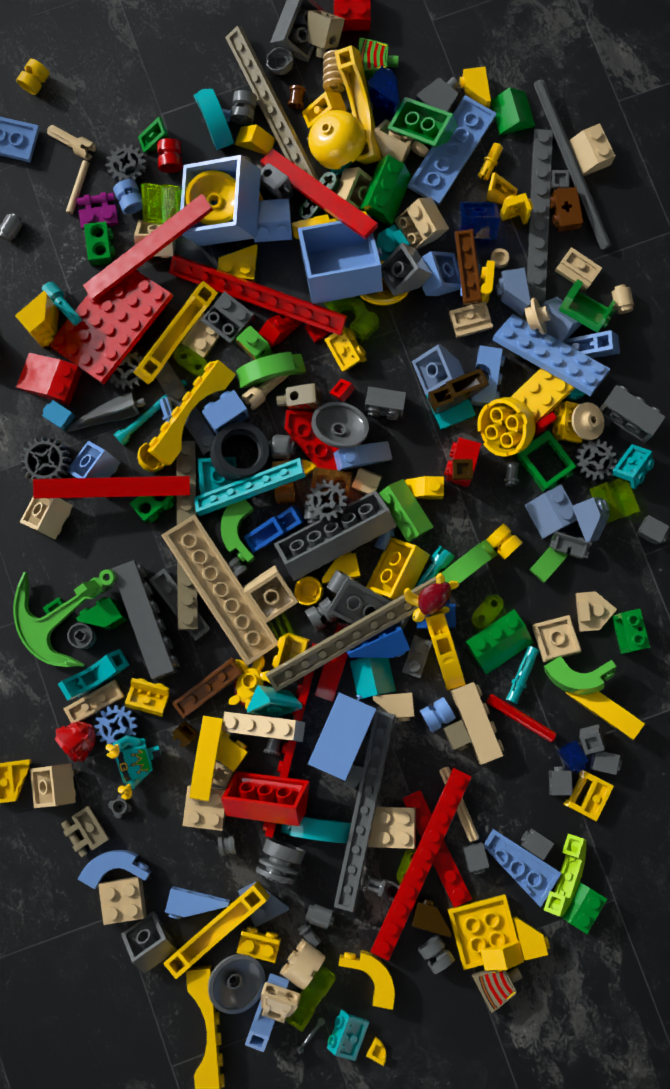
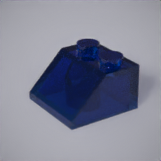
(384, 91)
(481, 217)

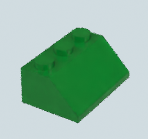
(423, 123)
(386, 190)
(499, 642)

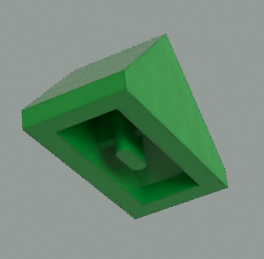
(153, 134)

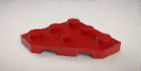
(300, 429)

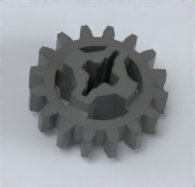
(121, 159)
(126, 377)
(593, 452)
(331, 494)

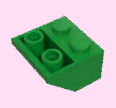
(105, 614)

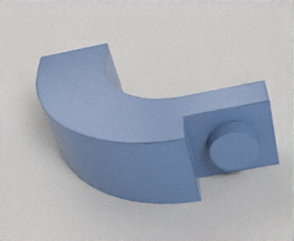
(99, 866)
(261, 1025)

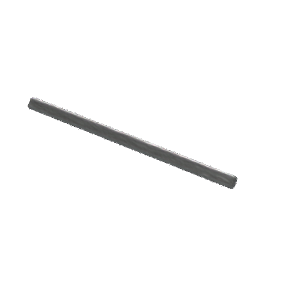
(572, 164)

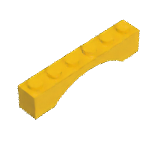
(353, 76)
(175, 332)
(168, 443)
(216, 929)
(208, 1073)

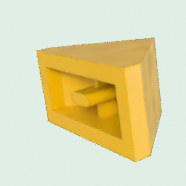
(255, 139)
(499, 189)
(502, 956)

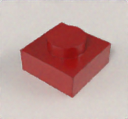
(342, 390)

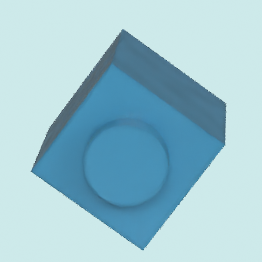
(58, 415)

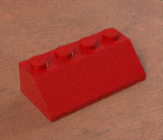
(266, 798)

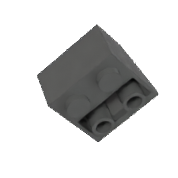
(228, 318)
(384, 403)

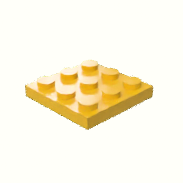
(480, 927)

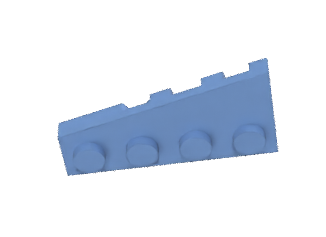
(526, 869)

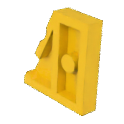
(240, 263)
(12, 779)

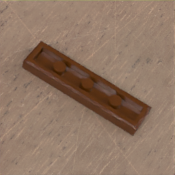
(468, 267)
(208, 687)

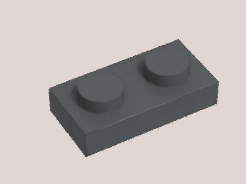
(417, 657)

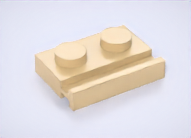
(577, 266)
(470, 319)
(200, 338)

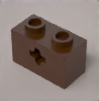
(566, 220)

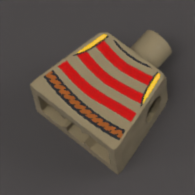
(301, 398)
(497, 986)

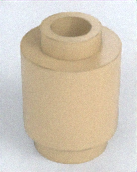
(623, 299)

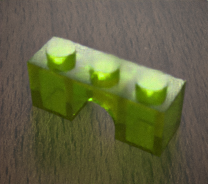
(365, 322)
(311, 997)

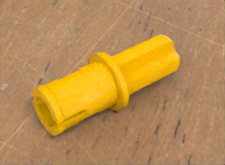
(490, 161)

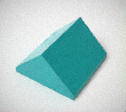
(372, 676)
(271, 703)

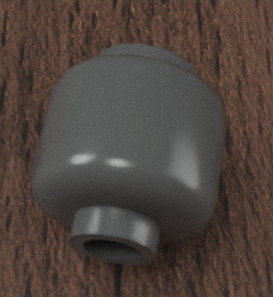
(282, 447)

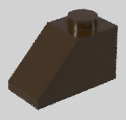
(428, 917)

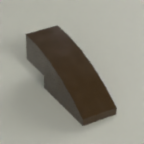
(457, 391)

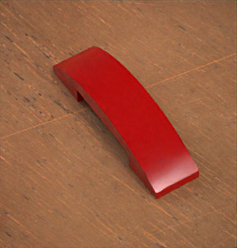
(331, 673)

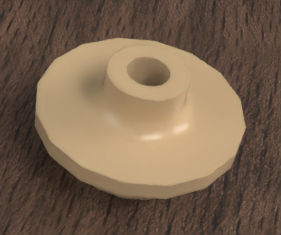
(537, 316)
(587, 421)

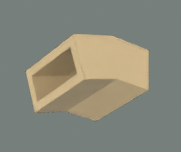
(366, 481)

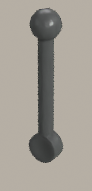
(320, 1022)

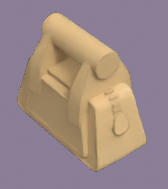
(278, 1002)

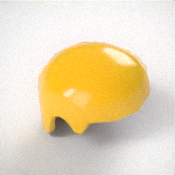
(148, 461)
(308, 591)

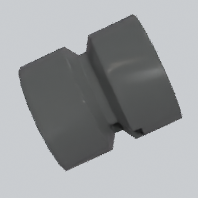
(243, 107)
(320, 616)
(82, 636)
(436, 954)

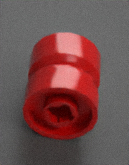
(169, 158)

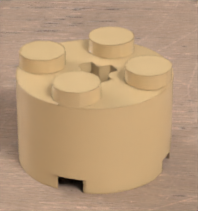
(302, 964)

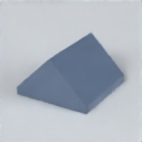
(560, 324)

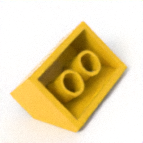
(40, 319)
(397, 569)

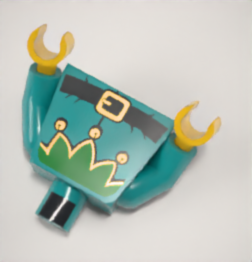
(133, 761)

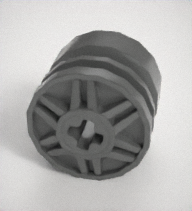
(280, 861)

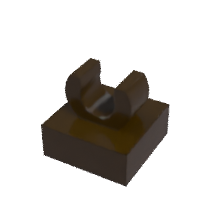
(462, 469)
(185, 734)

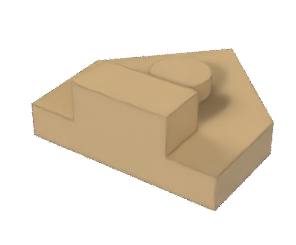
(592, 611)

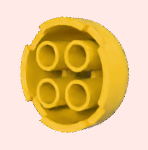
(336, 139)
(506, 426)

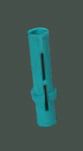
(525, 668)

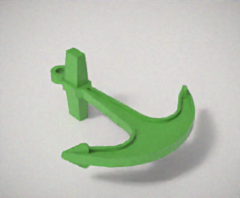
(36, 632)

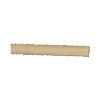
(77, 187)

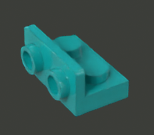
(634, 465)
(347, 1035)

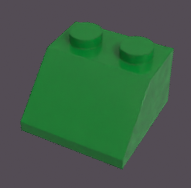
(584, 908)

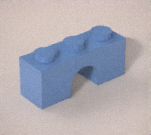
(489, 360)

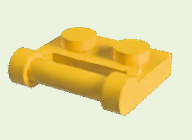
(486, 280)
(594, 798)

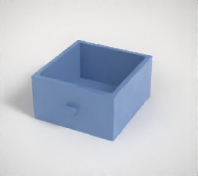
(245, 204)
(339, 262)
(342, 736)

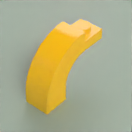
(378, 971)

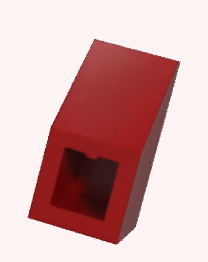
(278, 328)

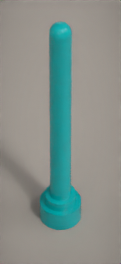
(123, 435)

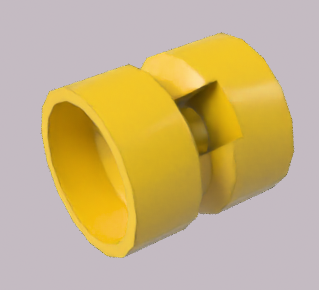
(33, 76)
(504, 541)

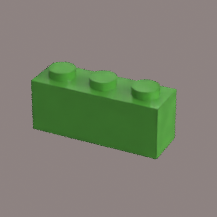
(405, 510)

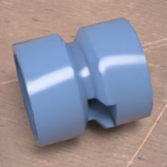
(128, 196)
(437, 714)

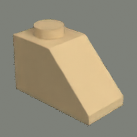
(397, 704)

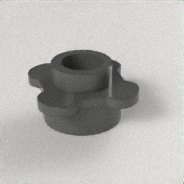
(113, 805)

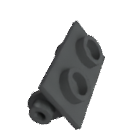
(562, 541)

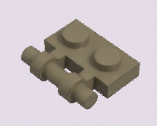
(90, 829)

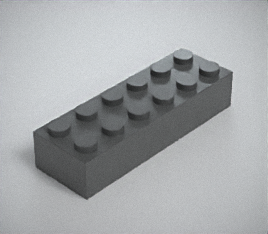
(328, 540)
(145, 620)

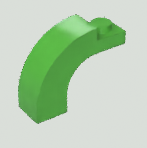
(270, 367)
(230, 524)
(469, 562)
(577, 682)

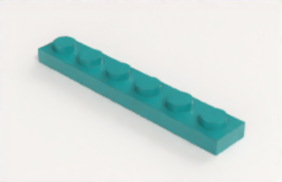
(249, 487)

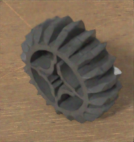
(49, 455)

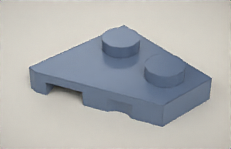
(267, 911)

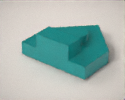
(389, 240)

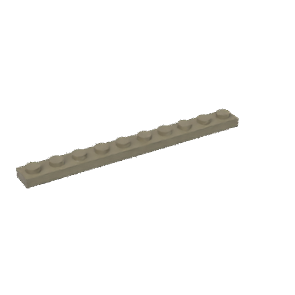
(268, 100)
(185, 509)
(343, 640)

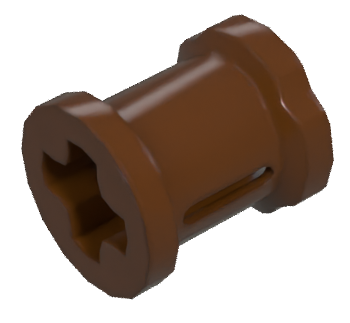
(296, 97)

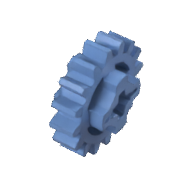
(120, 717)

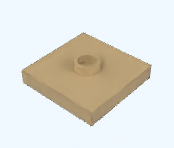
(556, 638)

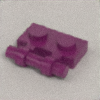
(98, 214)

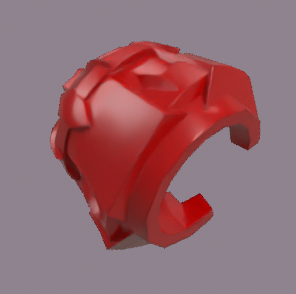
(76, 740)

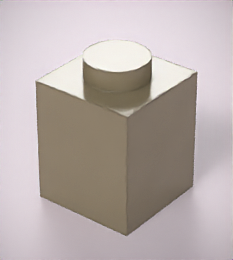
(457, 735)

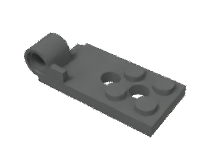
(354, 599)

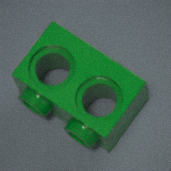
(95, 244)
(156, 506)

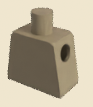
(324, 31)

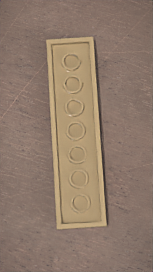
(220, 589)

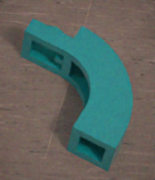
(214, 118)
(94, 676)
(319, 829)

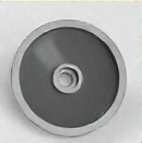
(340, 425)
(241, 991)

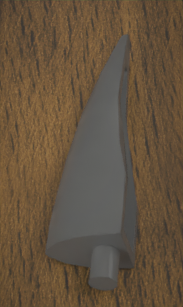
(111, 411)

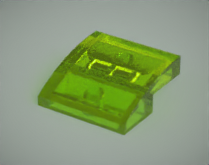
(160, 202)
(619, 498)

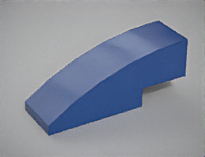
(274, 528)

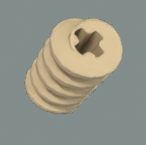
(332, 78)

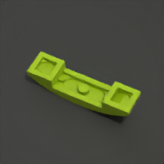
(570, 877)

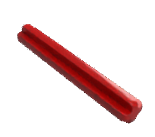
(521, 718)

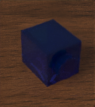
(573, 756)

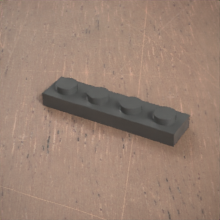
(169, 592)

